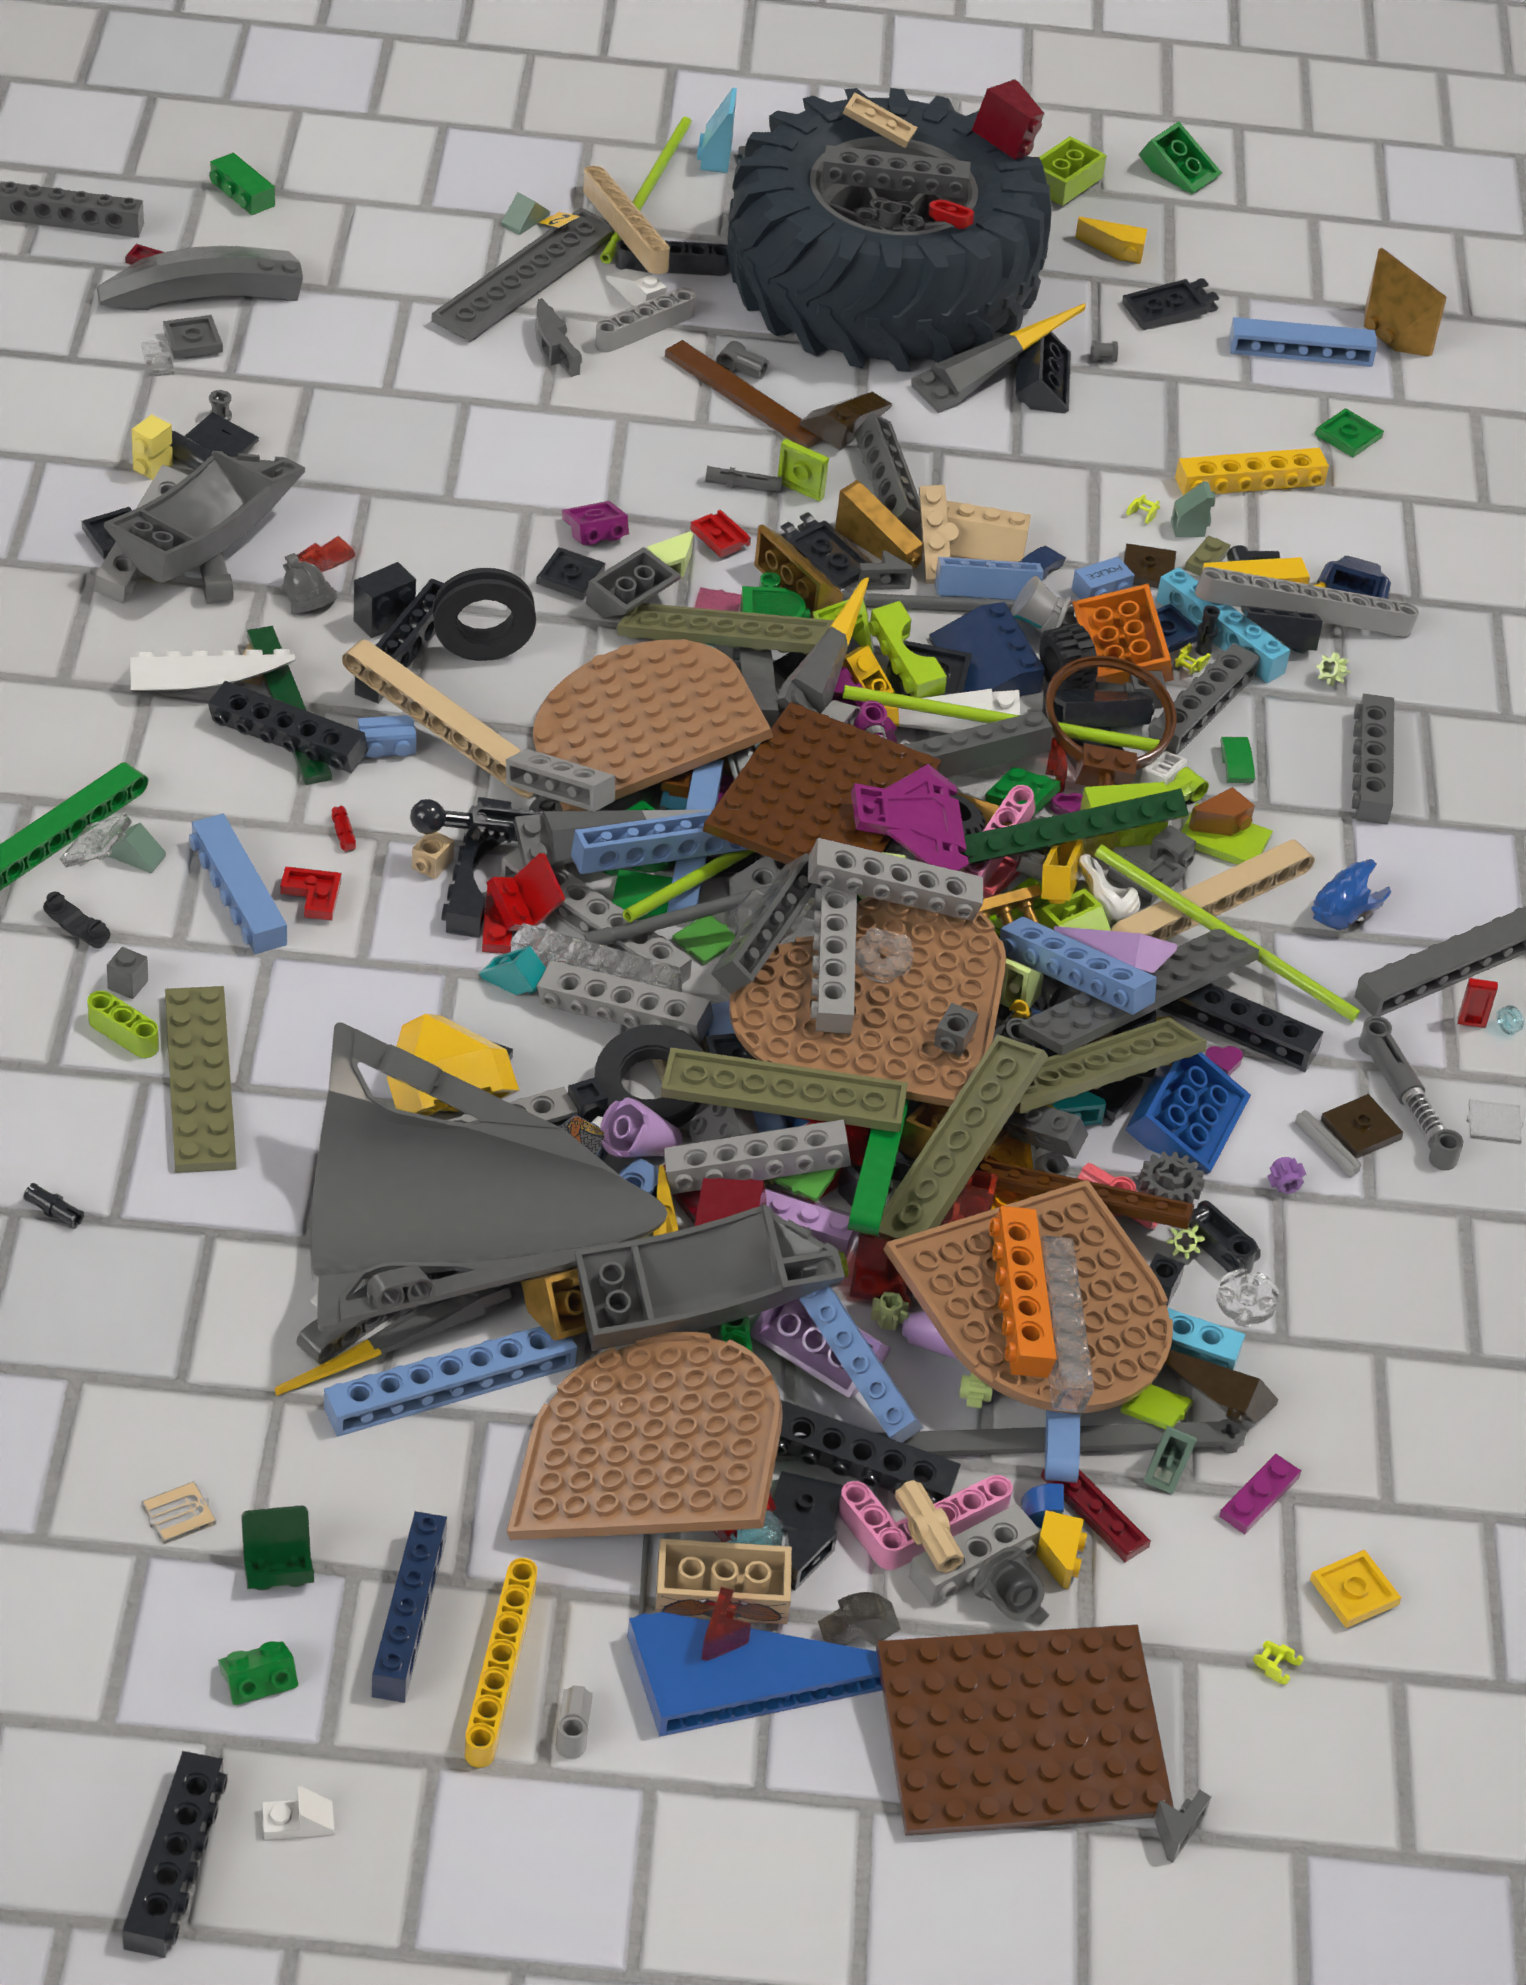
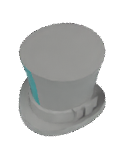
(1039, 606)

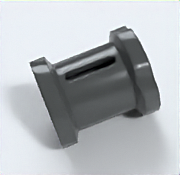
(1104, 351)
(221, 405)

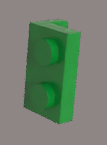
(259, 1672)

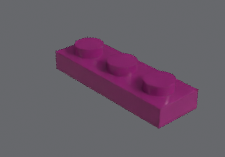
(1260, 1493)

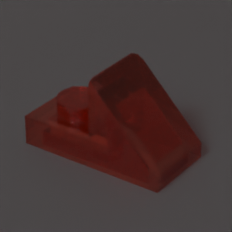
(724, 1631)

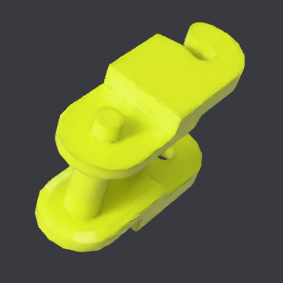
(1137, 504)
(1197, 664)
(1281, 1653)

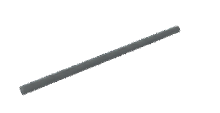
(644, 1572)

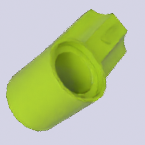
(1192, 784)

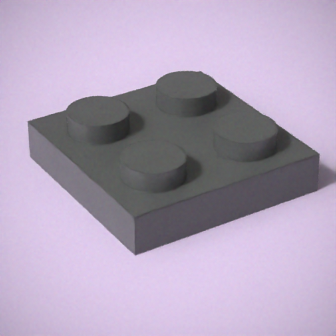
(192, 336)

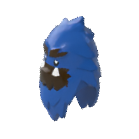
(1348, 898)

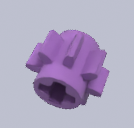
(1286, 1175)

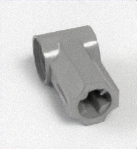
(573, 1722)

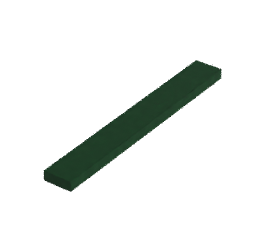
(283, 687)

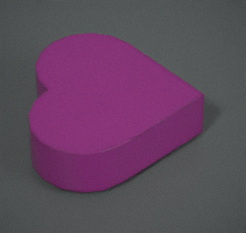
(1065, 803)
(1225, 1058)

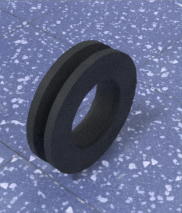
(476, 586)
(636, 1046)

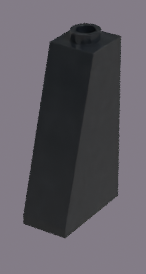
(1101, 708)

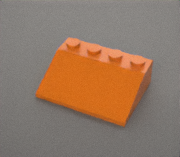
(1127, 628)

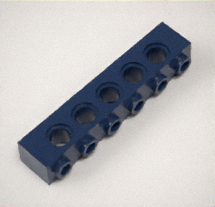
(409, 1607)

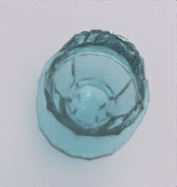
(770, 1534)

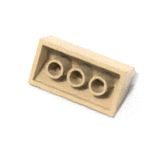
(988, 532)

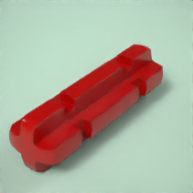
(343, 828)

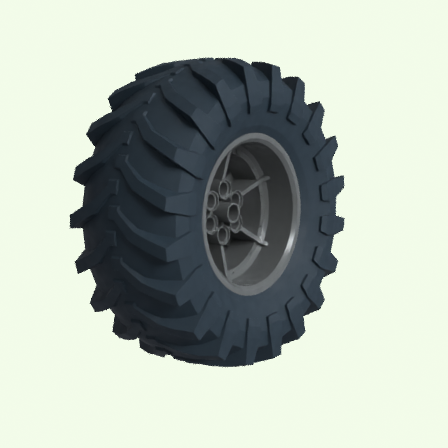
(871, 264)

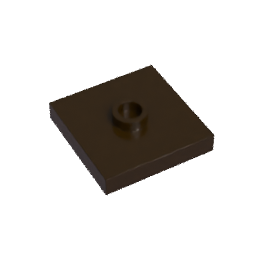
(1148, 563)
(1362, 1126)

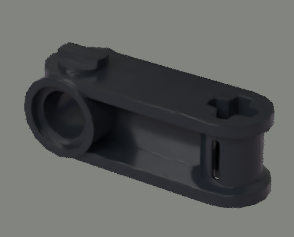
(1224, 1239)

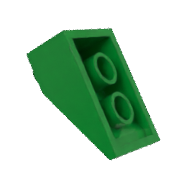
(1179, 159)

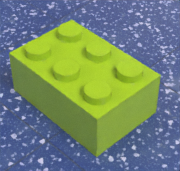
(1071, 169)
(1104, 795)

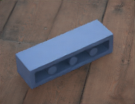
(983, 577)

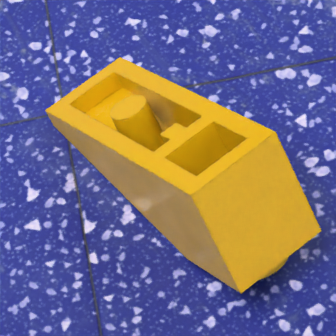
(1113, 239)

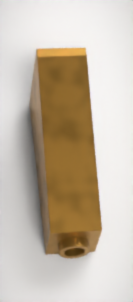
(874, 527)

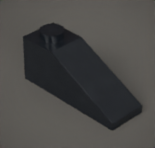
(1293, 628)

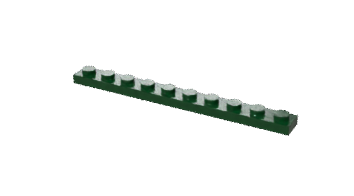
(1075, 826)

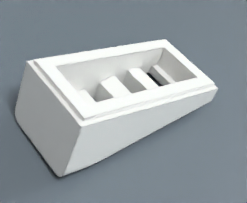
(1163, 768)

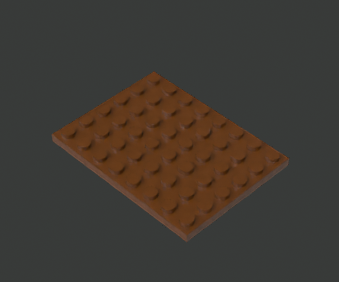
(803, 784)
(1022, 1729)

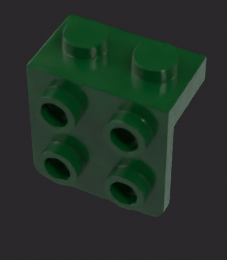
(277, 1547)

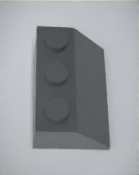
(629, 583)

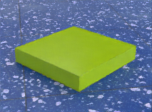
(803, 469)

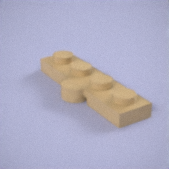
(936, 530)

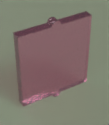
(718, 600)

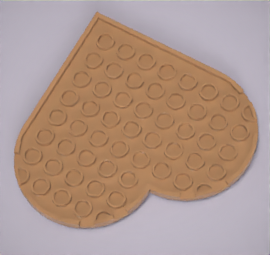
(892, 1020)

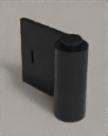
(211, 435)

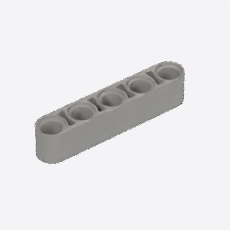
(644, 319)

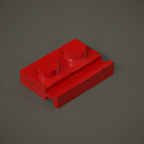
(720, 533)

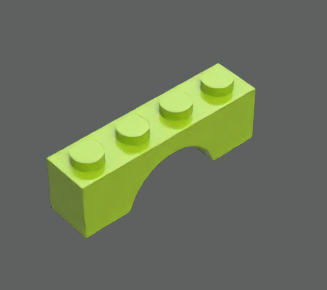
(920, 674)

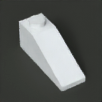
(636, 285)

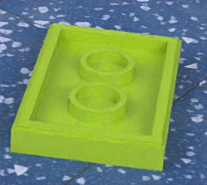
(1231, 848)

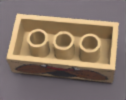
(696, 1570)

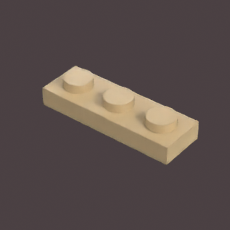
(879, 120)

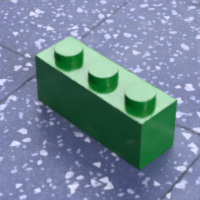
(242, 183)

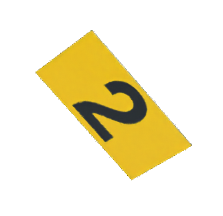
(558, 219)

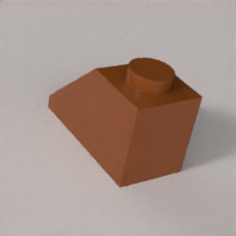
(1223, 814)

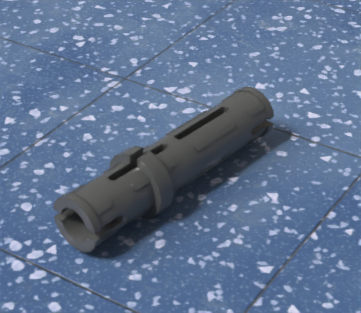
(743, 479)

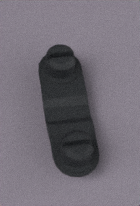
(75, 922)

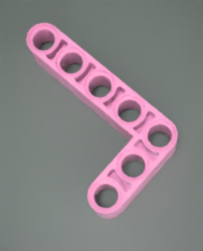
(1007, 812)
(891, 1541)

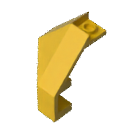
(456, 1053)

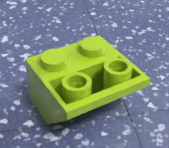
(1080, 912)

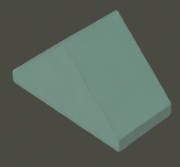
(523, 214)
(138, 849)
(1169, 1459)

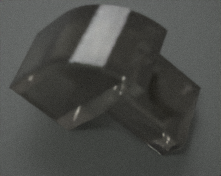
(861, 1616)

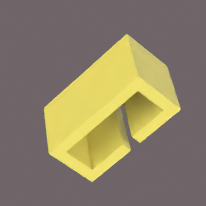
(151, 446)

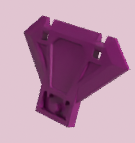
(916, 815)

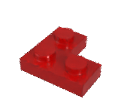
(317, 885)

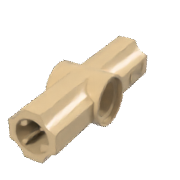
(929, 1526)

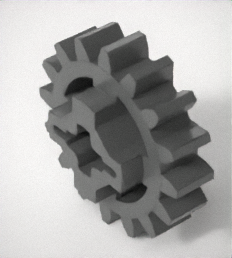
(1171, 1177)

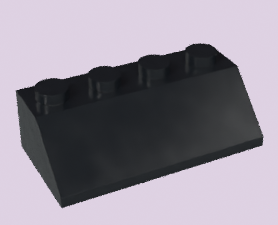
(1044, 375)

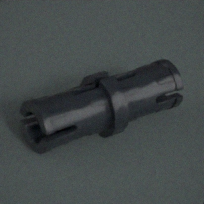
(1207, 630)
(53, 1205)

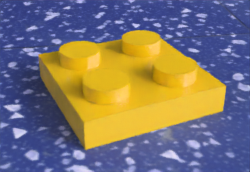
(1355, 1588)

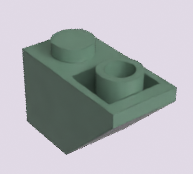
(1192, 512)

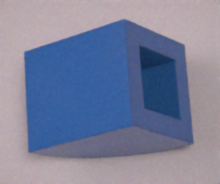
(1043, 1498)

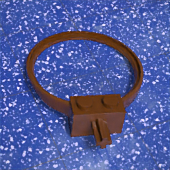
(1101, 764)

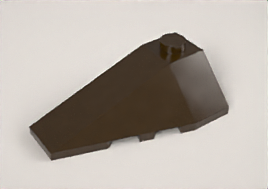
(840, 420)
(1233, 1392)

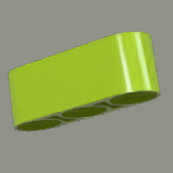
(123, 1024)

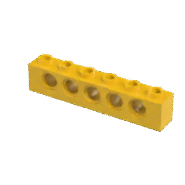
(1253, 471)

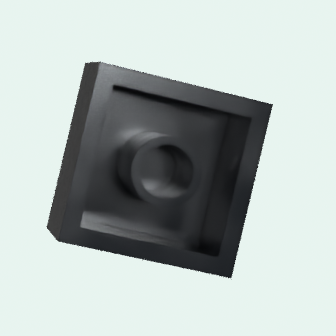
(382, 598)

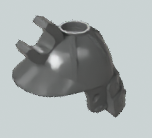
(306, 585)
(1011, 1585)

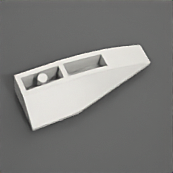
(201, 671)

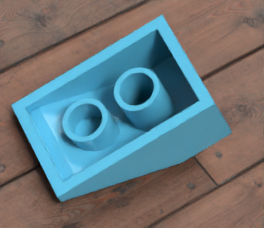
(716, 142)

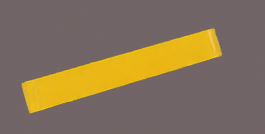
(497, 1673)

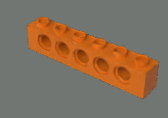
(1023, 1292)

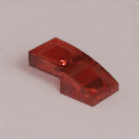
(329, 555)
(1057, 764)

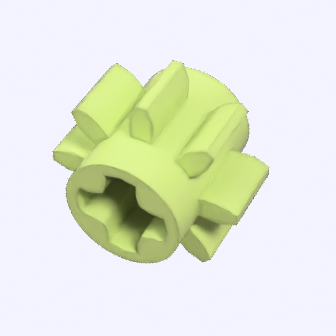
(1326, 669)
(1192, 1244)
(889, 1310)
(974, 1391)

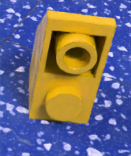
(866, 670)
(1059, 1544)

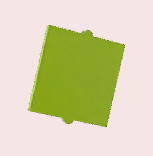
(1158, 1407)

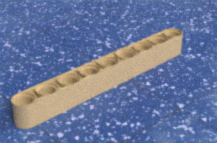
(626, 220)
(431, 709)
(1223, 891)

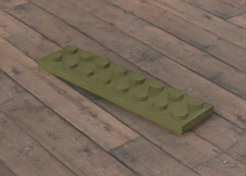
(723, 628)
(1110, 1061)
(200, 1079)
(784, 1089)
(962, 1138)

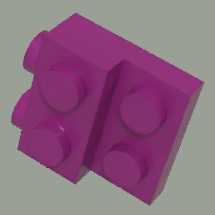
(596, 522)

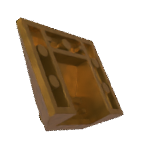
(1403, 307)

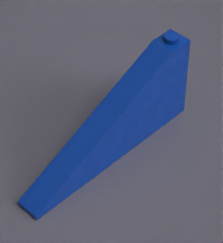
(754, 1680)

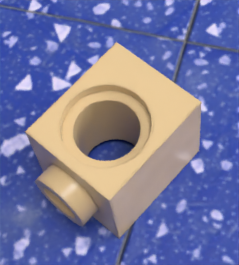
(433, 854)

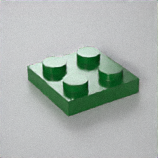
(1042, 787)

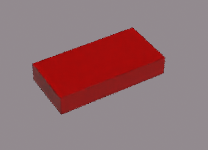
(1477, 1002)

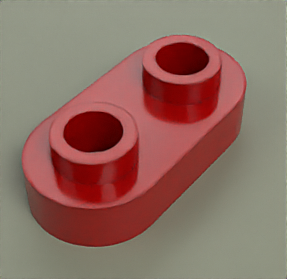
(951, 213)

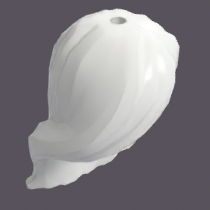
(1116, 902)

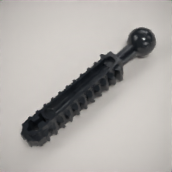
(479, 822)

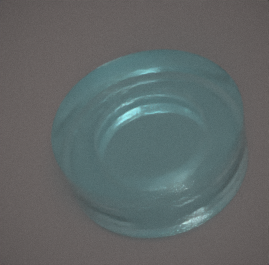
(1510, 1019)

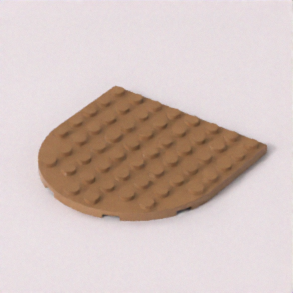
(650, 713)
(1121, 1297)
(652, 1443)

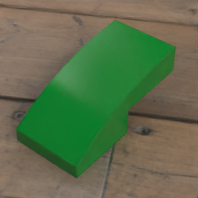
(1237, 759)

